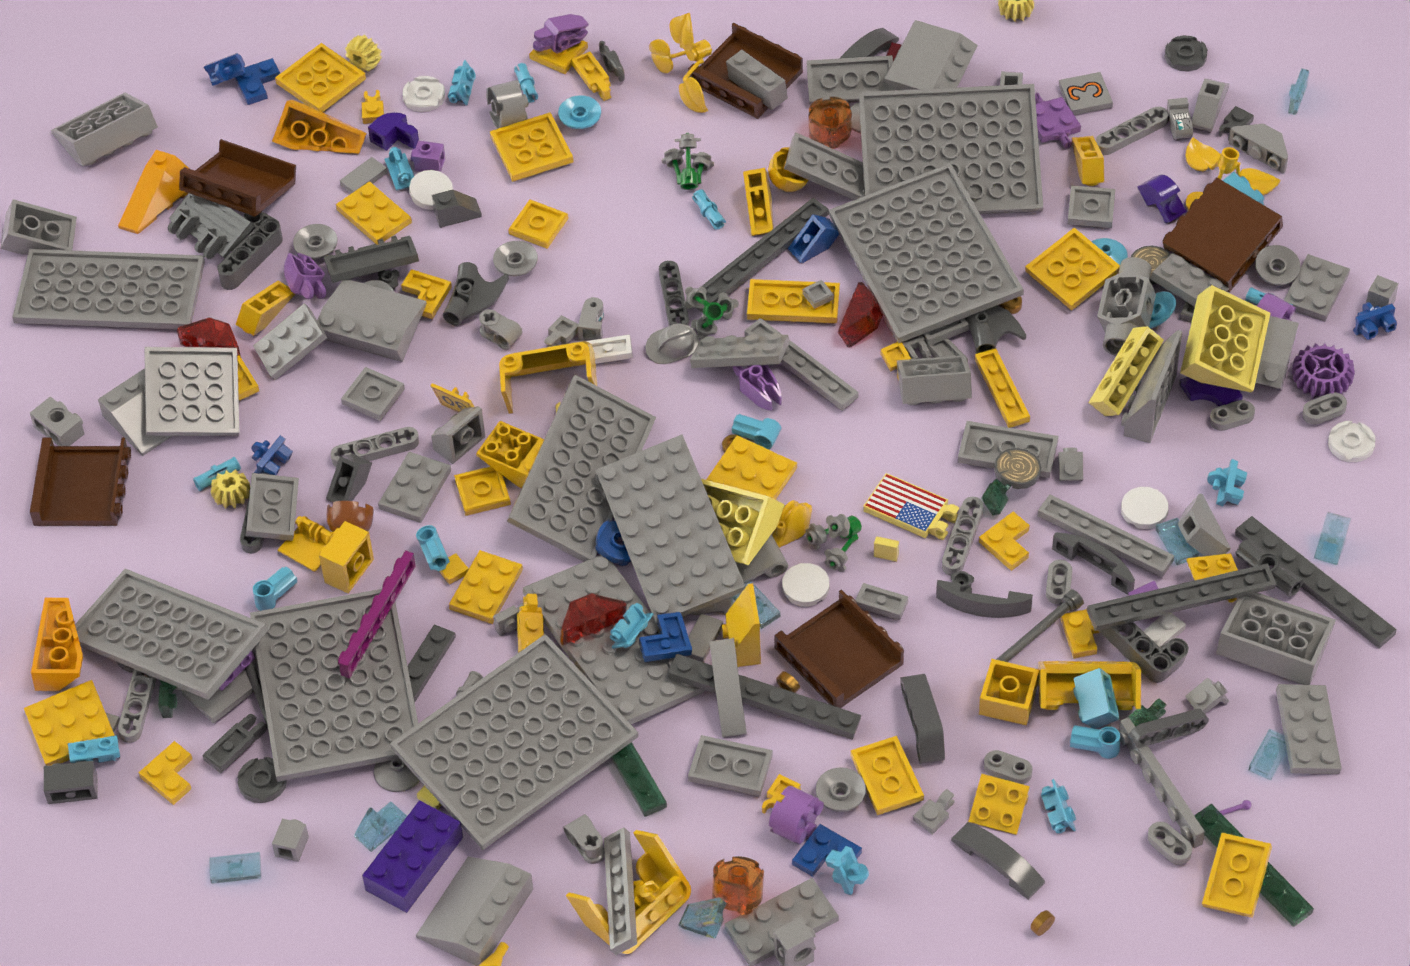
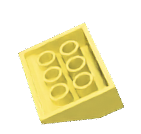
(1225, 341)
(744, 518)

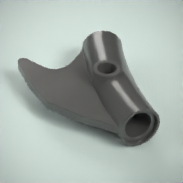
(472, 294)
(990, 325)

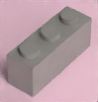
(756, 79)

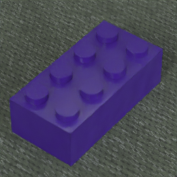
(412, 856)

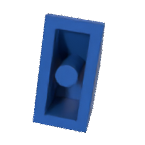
(813, 238)

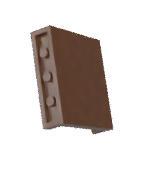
(714, 77)
(239, 178)
(1223, 232)
(79, 484)
(840, 651)

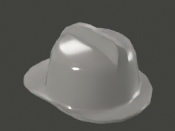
(671, 343)

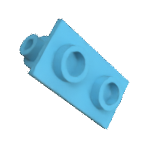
(462, 83)
(399, 168)
(625, 633)
(102, 748)
(1056, 798)

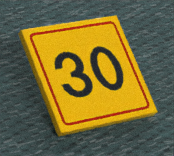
(451, 398)

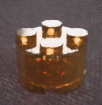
(830, 121)
(738, 884)

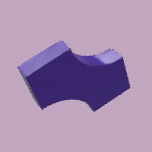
(1202, 391)

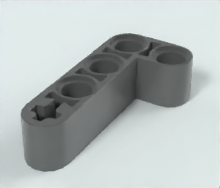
(251, 251)
(1154, 654)
(924, 718)

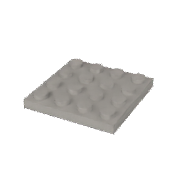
(191, 391)

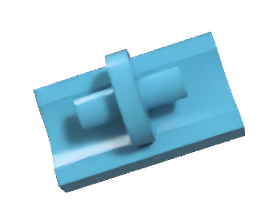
(1224, 482)
(847, 869)

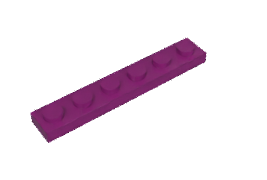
(379, 610)

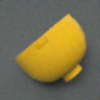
(783, 178)

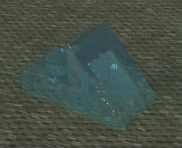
(1332, 538)
(379, 825)
(704, 917)

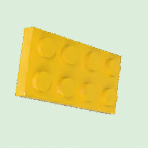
(785, 302)

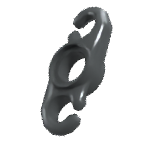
(611, 61)

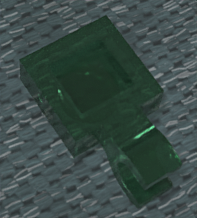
(995, 497)
(167, 699)
(1145, 715)

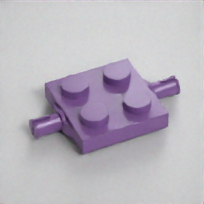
(1055, 120)

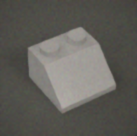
(459, 434)

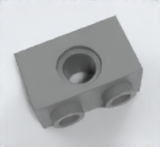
(57, 422)
(794, 943)

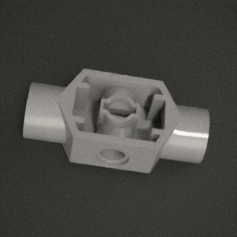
(1126, 302)

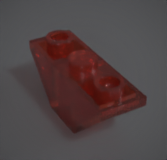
(861, 316)
(207, 333)
(590, 616)

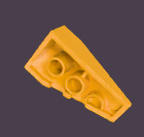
(313, 130)
(154, 192)
(57, 648)

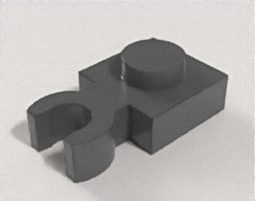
(1236, 117)

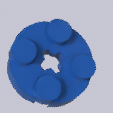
(607, 545)

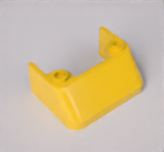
(545, 360)
(1057, 682)
(654, 866)

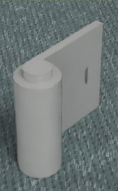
(767, 560)

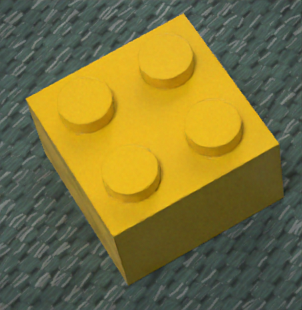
(346, 557)
(1008, 692)

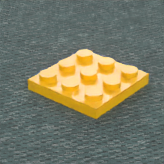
(320, 78)
(531, 146)
(1072, 268)
(753, 468)
(66, 719)

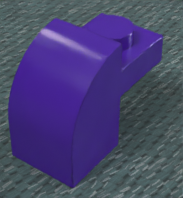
(390, 128)
(1163, 192)

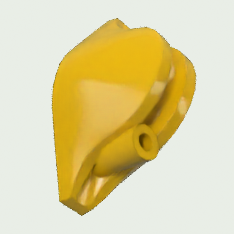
(792, 522)

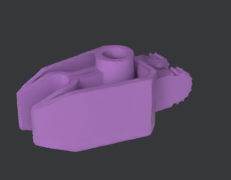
(560, 33)
(304, 276)
(759, 385)

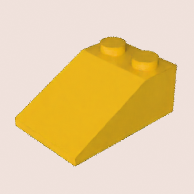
(744, 627)

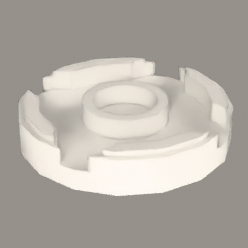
(424, 94)
(425, 185)
(1351, 441)
(1144, 507)
(805, 584)

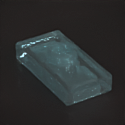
(1297, 91)
(1175, 541)
(766, 610)
(1269, 755)
(235, 867)

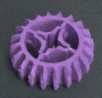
(1322, 366)

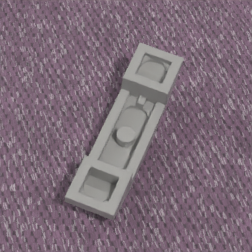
(728, 687)

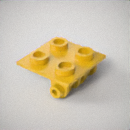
(306, 543)
(1211, 566)
(999, 804)

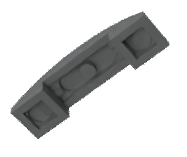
(871, 44)
(1072, 545)
(983, 605)
(1001, 857)

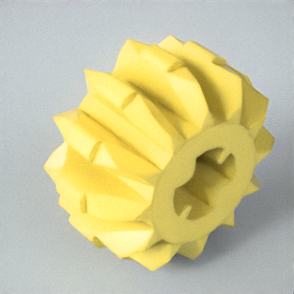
(1016, 8)
(363, 53)
(230, 489)

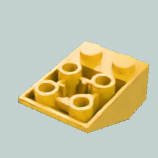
(510, 452)

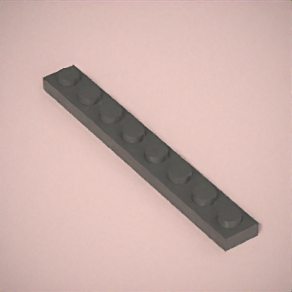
(762, 251)
(1320, 584)
(1181, 597)
(771, 698)

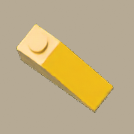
(1088, 160)
(759, 201)
(263, 307)

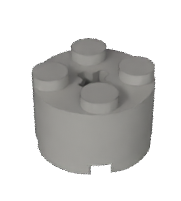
(507, 103)

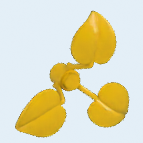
(682, 33)
(1203, 157)

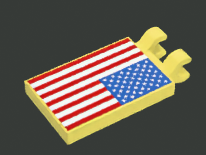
(910, 507)

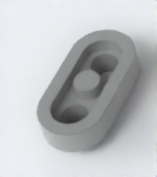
(1323, 408)
(1234, 414)
(1058, 583)
(1007, 767)
(1171, 843)

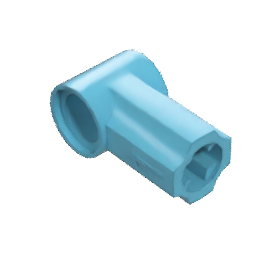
(762, 432)
(432, 547)
(269, 590)
(1096, 740)

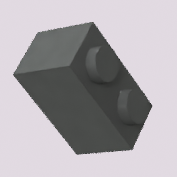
(70, 782)

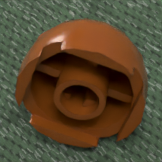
(351, 513)

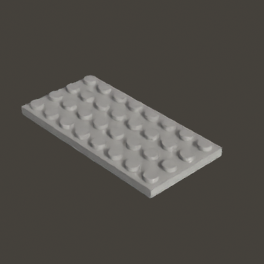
(108, 289)
(562, 491)
(670, 529)
(168, 633)
(620, 674)

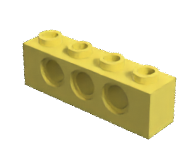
(1126, 371)

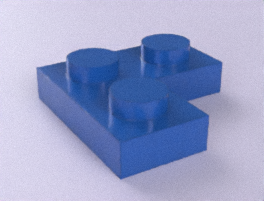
(252, 81)
(671, 640)
(818, 847)

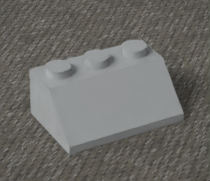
(934, 379)

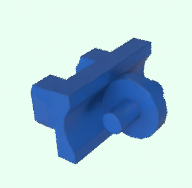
(225, 68)
(1374, 317)
(277, 450)

